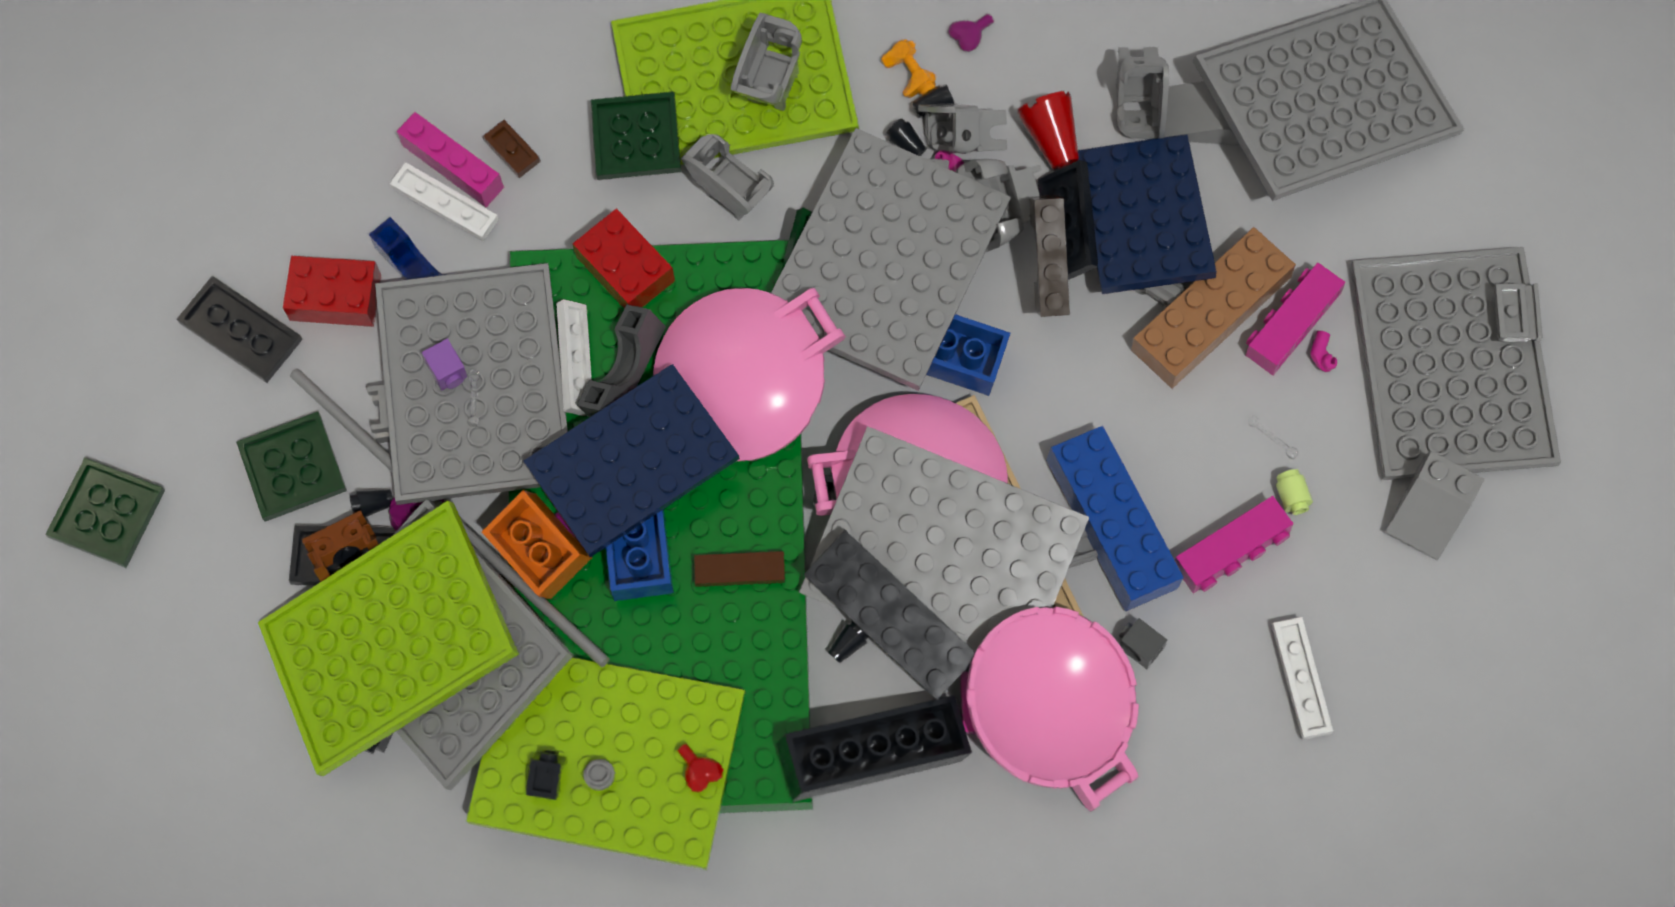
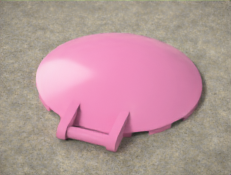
(752, 364)
(921, 421)
(1055, 701)

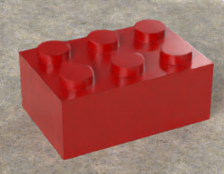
(623, 261)
(331, 291)

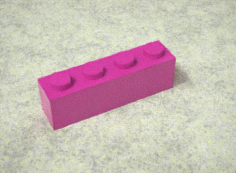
(450, 159)
(1295, 318)
(1234, 544)

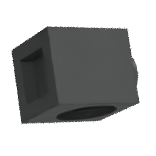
(1142, 642)

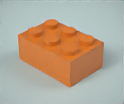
(536, 544)

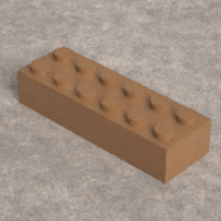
(1212, 308)

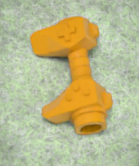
(921, 80)

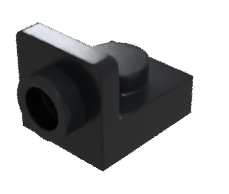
(545, 774)

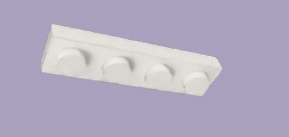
(444, 201)
(573, 353)
(1302, 678)

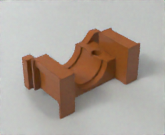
(328, 541)

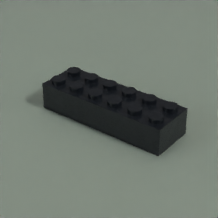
(890, 614)
(873, 748)

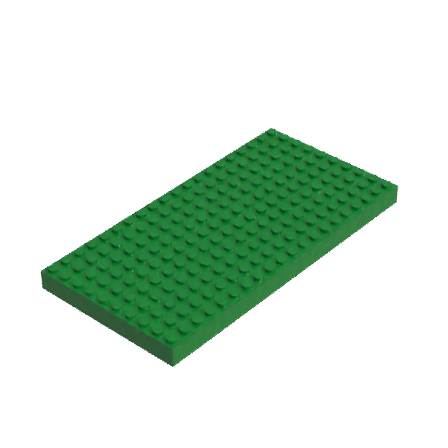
(708, 634)

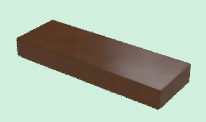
(739, 568)

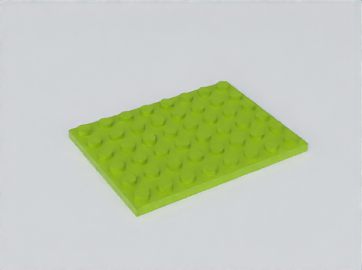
(696, 57)
(387, 638)
(637, 727)

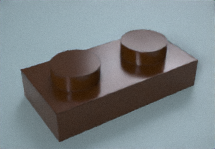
(511, 148)

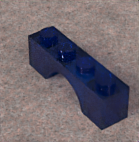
(401, 252)

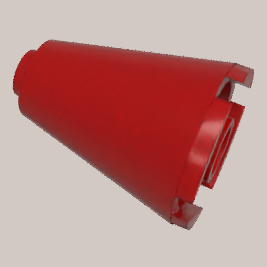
(1052, 128)

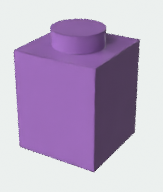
(444, 365)

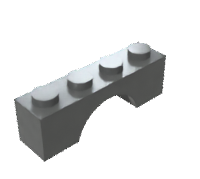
(637, 338)

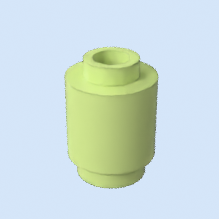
(1293, 492)

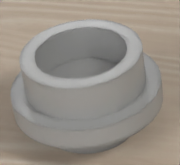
(599, 774)

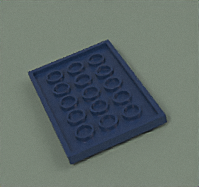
(1148, 215)
(631, 460)

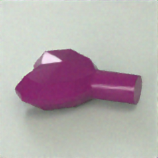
(969, 32)

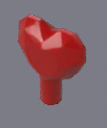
(699, 769)

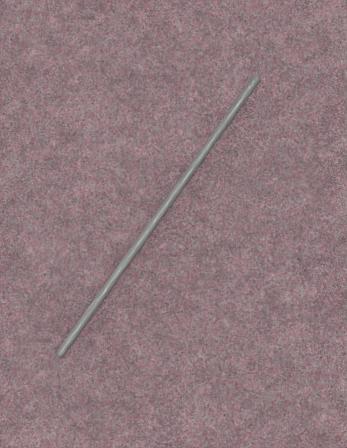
(490, 555)

